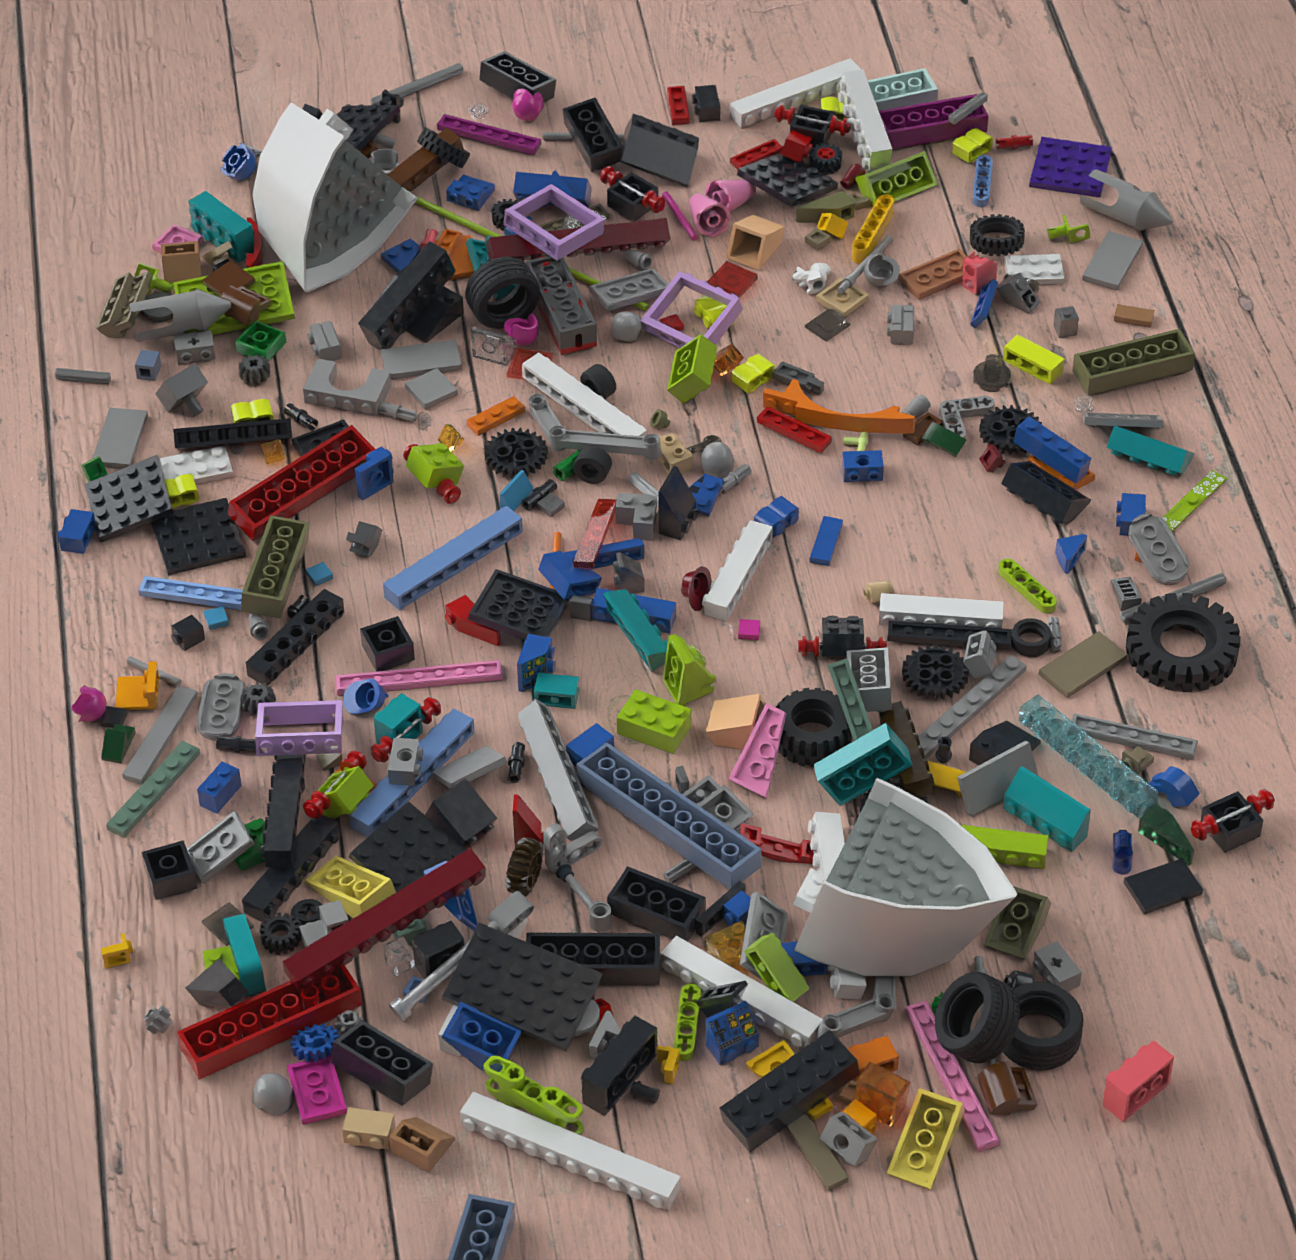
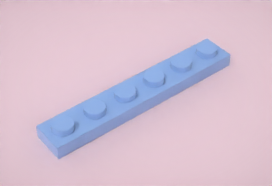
(191, 592)

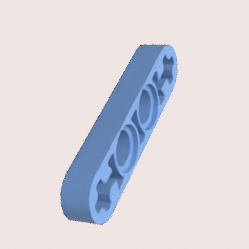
(982, 181)

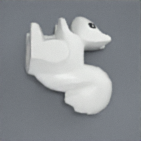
(814, 279)

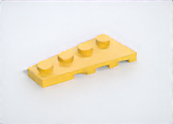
(773, 1058)

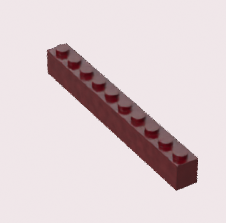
(614, 237)
(384, 919)

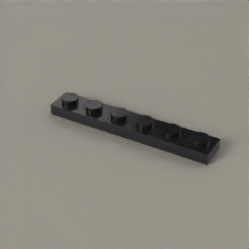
(944, 634)

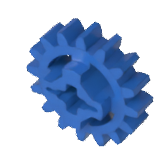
(314, 1042)

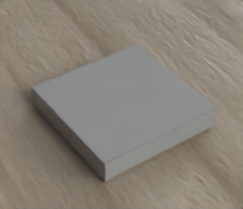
(431, 388)

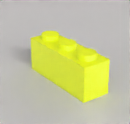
(1033, 359)

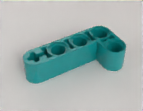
(245, 954)

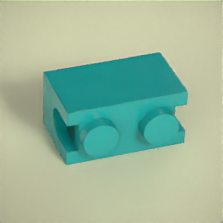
(557, 690)

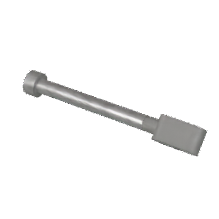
(502, 918)

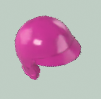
(527, 106)
(523, 330)
(90, 704)

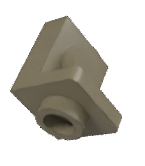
(1137, 759)

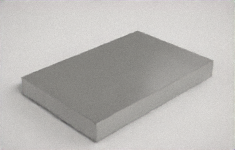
(469, 767)
(219, 846)

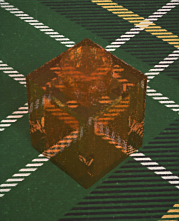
(727, 359)

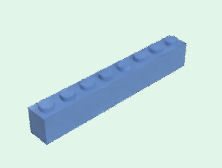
(452, 557)
(437, 749)

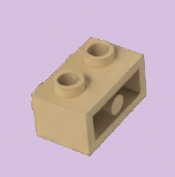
(674, 454)
(368, 1128)

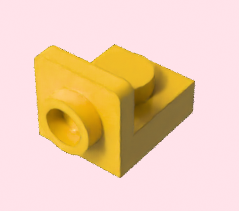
(117, 954)
(670, 1062)

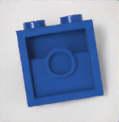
(469, 192)
(374, 473)

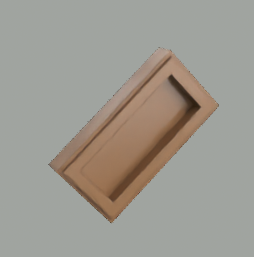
(1134, 315)

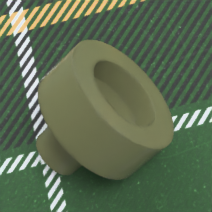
(659, 419)

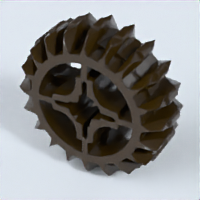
(524, 866)

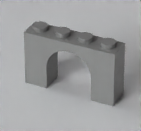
(365, 399)

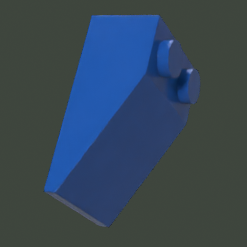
(461, 906)
(480, 1036)

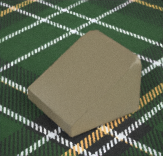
(329, 760)

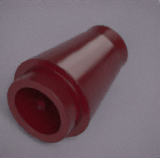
(853, 172)

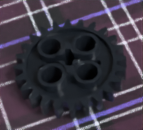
(1000, 427)
(516, 452)
(935, 672)

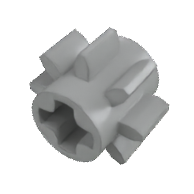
(157, 1019)
(347, 1021)

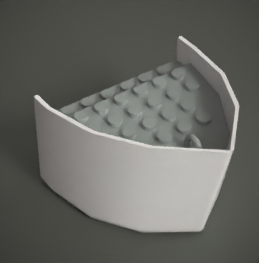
(323, 199)
(901, 891)

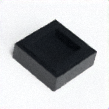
(113, 716)

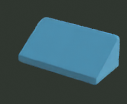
(516, 491)

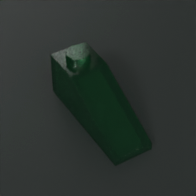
(1165, 831)

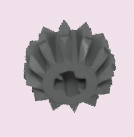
(254, 370)
(256, 694)

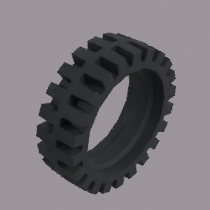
(443, 149)
(994, 245)

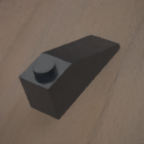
(721, 997)

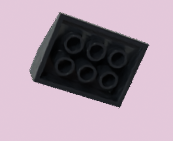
(659, 150)
(435, 317)

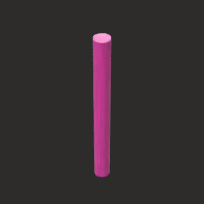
(679, 215)

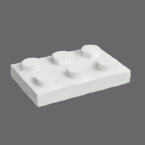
(1042, 268)

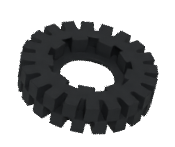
(1151, 658)

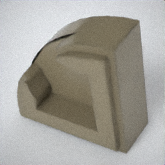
(860, 202)

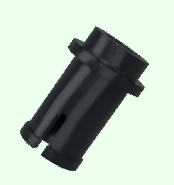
(297, 606)
(944, 752)
(645, 1092)

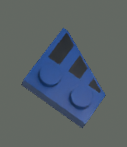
(706, 492)

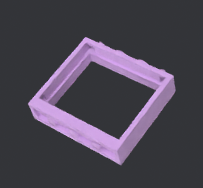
(556, 248)
(677, 338)
(299, 713)

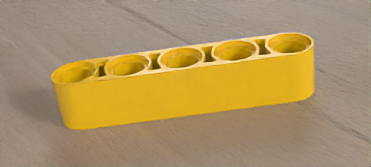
(873, 228)

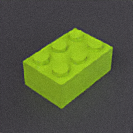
(692, 368)
(654, 721)

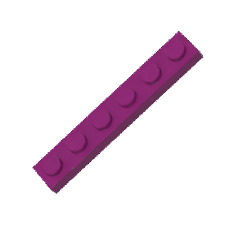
(490, 134)

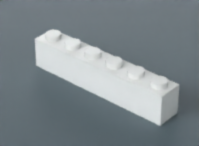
(737, 570)
(940, 610)

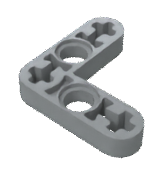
(957, 412)
(560, 853)

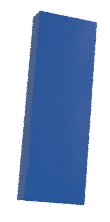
(983, 303)
(826, 540)

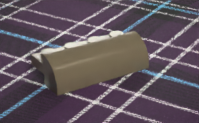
(116, 313)

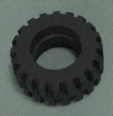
(814, 707)

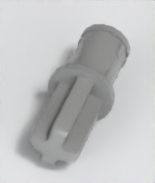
(397, 412)
(735, 477)

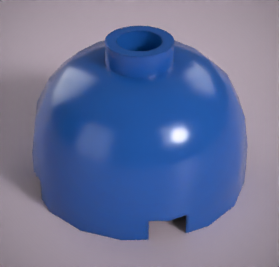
(239, 162)

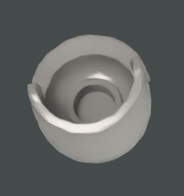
(385, 159)
(881, 270)
(717, 460)
(273, 1094)

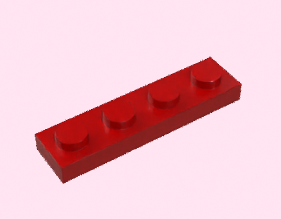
(794, 429)

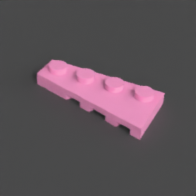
(759, 755)

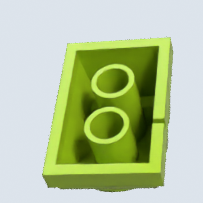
(686, 671)

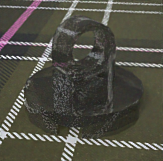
(992, 374)

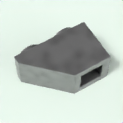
(1018, 293)
(629, 574)

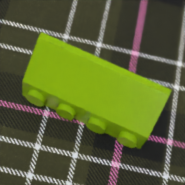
(898, 179)

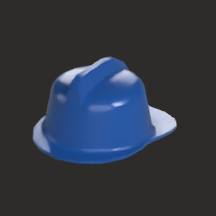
(364, 696)

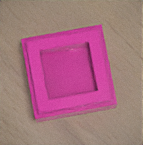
(749, 629)

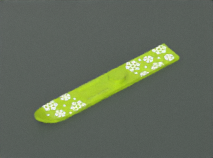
(1193, 499)

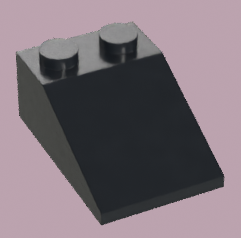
(675, 506)
(998, 740)

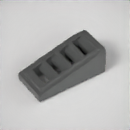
(1123, 599)

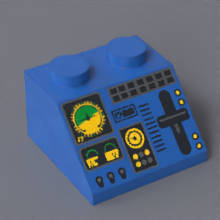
(534, 658)
(731, 1033)

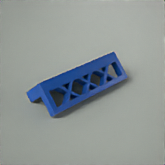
(632, 548)

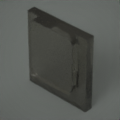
(828, 324)
(215, 921)

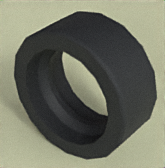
(1031, 649)

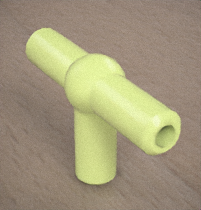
(862, 442)

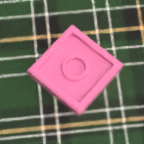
(176, 235)

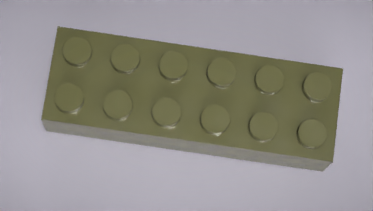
(1133, 362)
(275, 567)

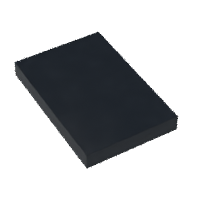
(310, 440)
(1163, 886)

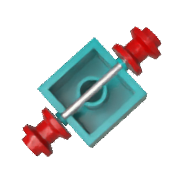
(401, 720)

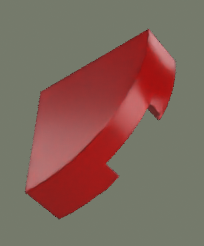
(673, 321)

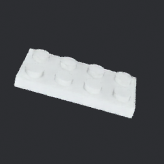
(204, 464)

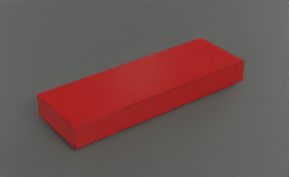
(678, 105)
(757, 153)

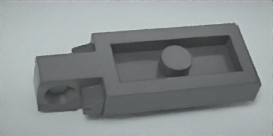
(806, 379)

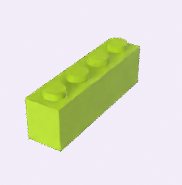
(1012, 846)

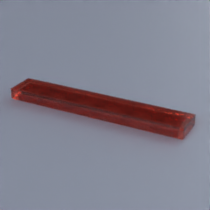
(595, 534)

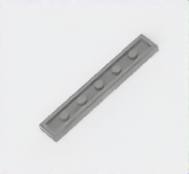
(159, 735)
(1136, 736)

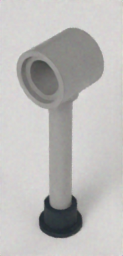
(598, 911)

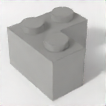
(637, 511)
(331, 916)

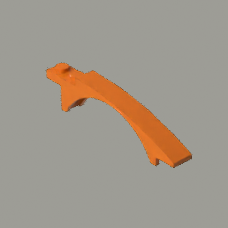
(796, 403)

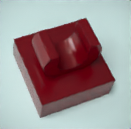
(992, 458)

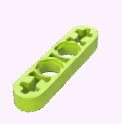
(1031, 583)
(687, 1021)

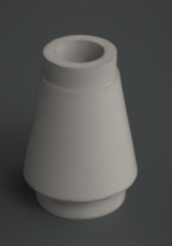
(639, 259)
(918, 406)
(258, 627)

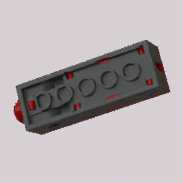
(563, 306)

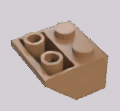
(181, 261)
(419, 1143)

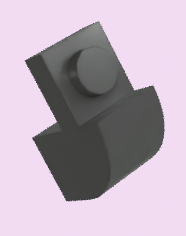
(365, 539)

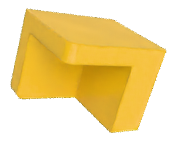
(832, 224)

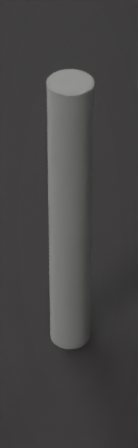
(163, 675)

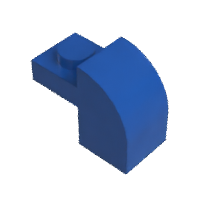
(1176, 785)

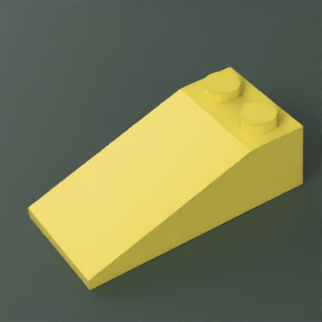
(351, 884)
(926, 1138)

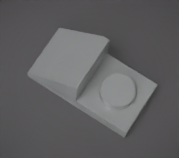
(606, 1030)

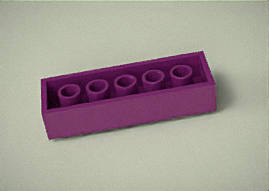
(930, 122)

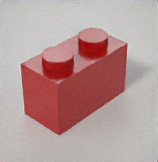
(796, 146)

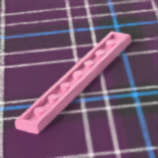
(426, 676)
(952, 1077)

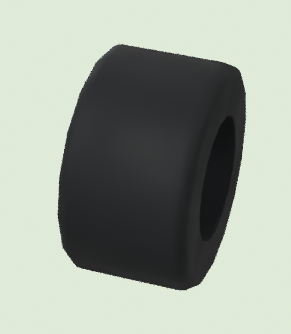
(599, 380)
(593, 464)

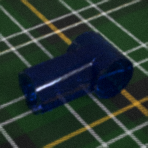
(1122, 852)

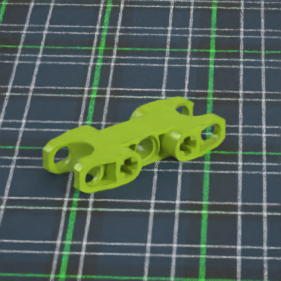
(518, 1092)

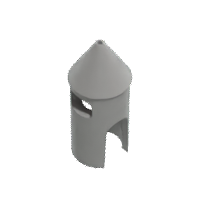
(1133, 206)
(189, 311)

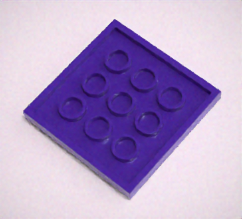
(1067, 166)

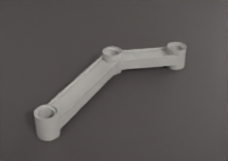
(570, 439)
(865, 1014)

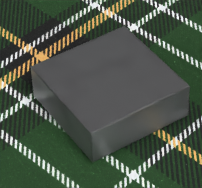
(550, 504)
(681, 779)

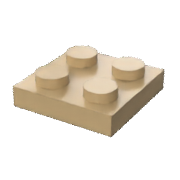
(842, 303)

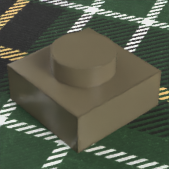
(817, 239)

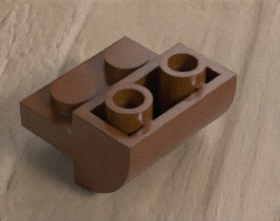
(245, 304)
(1006, 1089)

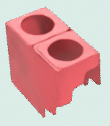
(978, 272)

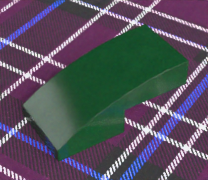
(944, 438)

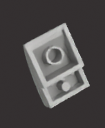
(719, 802)

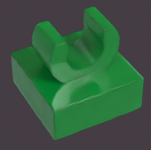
(94, 469)

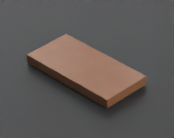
(934, 274)

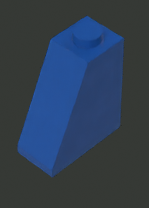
(566, 578)

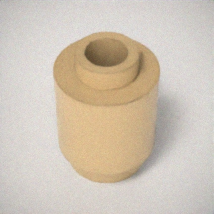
(873, 590)

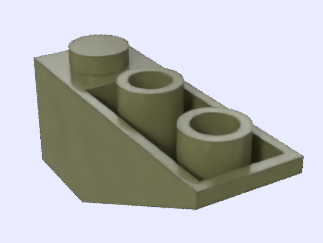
(837, 204)

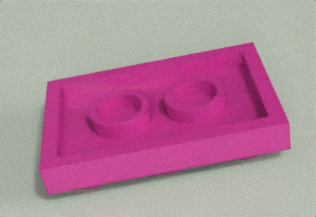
(316, 1090)

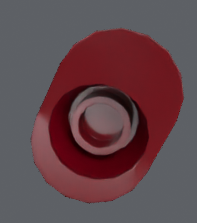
(695, 586)

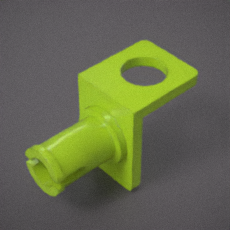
(1065, 230)
(156, 282)

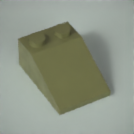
(1019, 924)

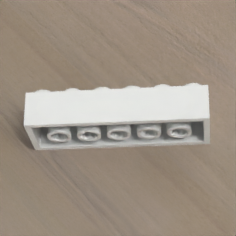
(865, 120)

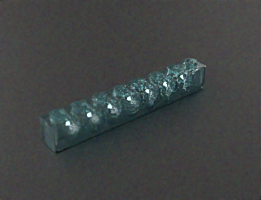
(1088, 756)

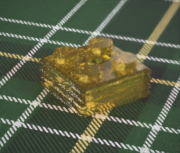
(727, 944)

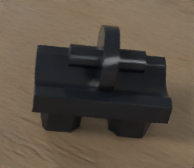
(392, 99)

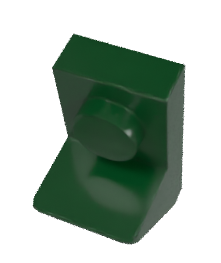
(117, 743)

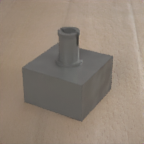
(183, 389)

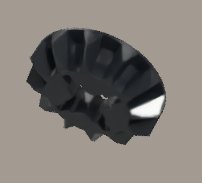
(302, 908)

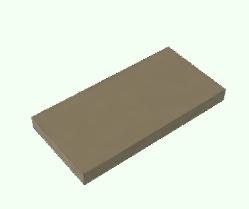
(1082, 664)

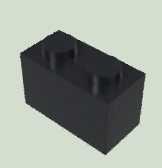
(707, 103)

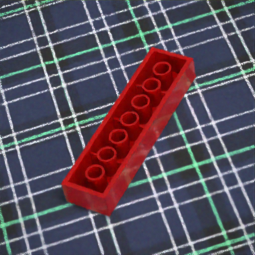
(300, 482)
(266, 1021)

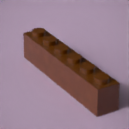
(422, 163)

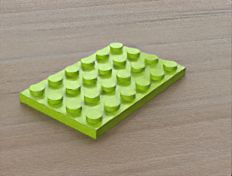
(270, 283)

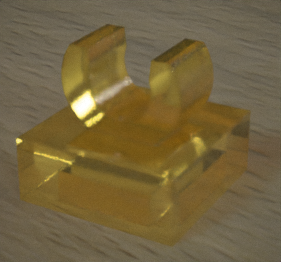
(450, 437)
(273, 451)

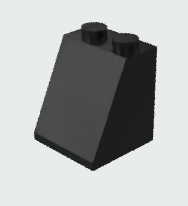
(462, 814)

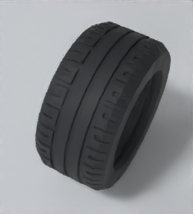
(493, 277)
(996, 1022)
(1046, 1052)

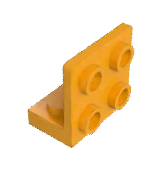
(139, 691)

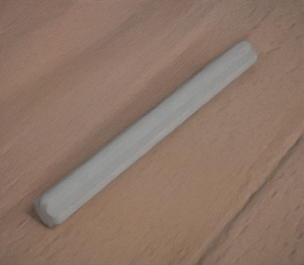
(423, 82)
(1195, 589)

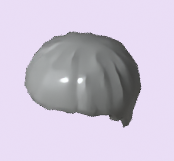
(626, 326)

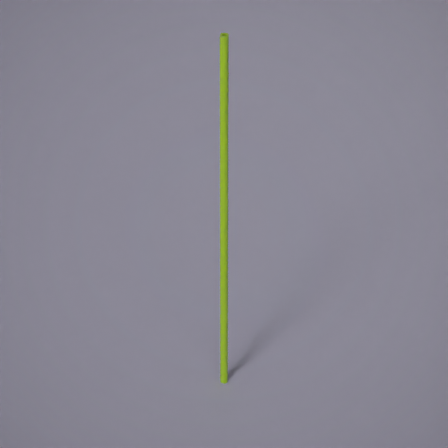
(479, 229)

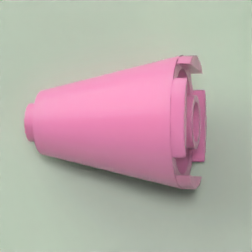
(730, 192)
(709, 215)

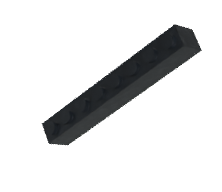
(283, 810)

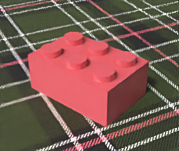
(1138, 1080)

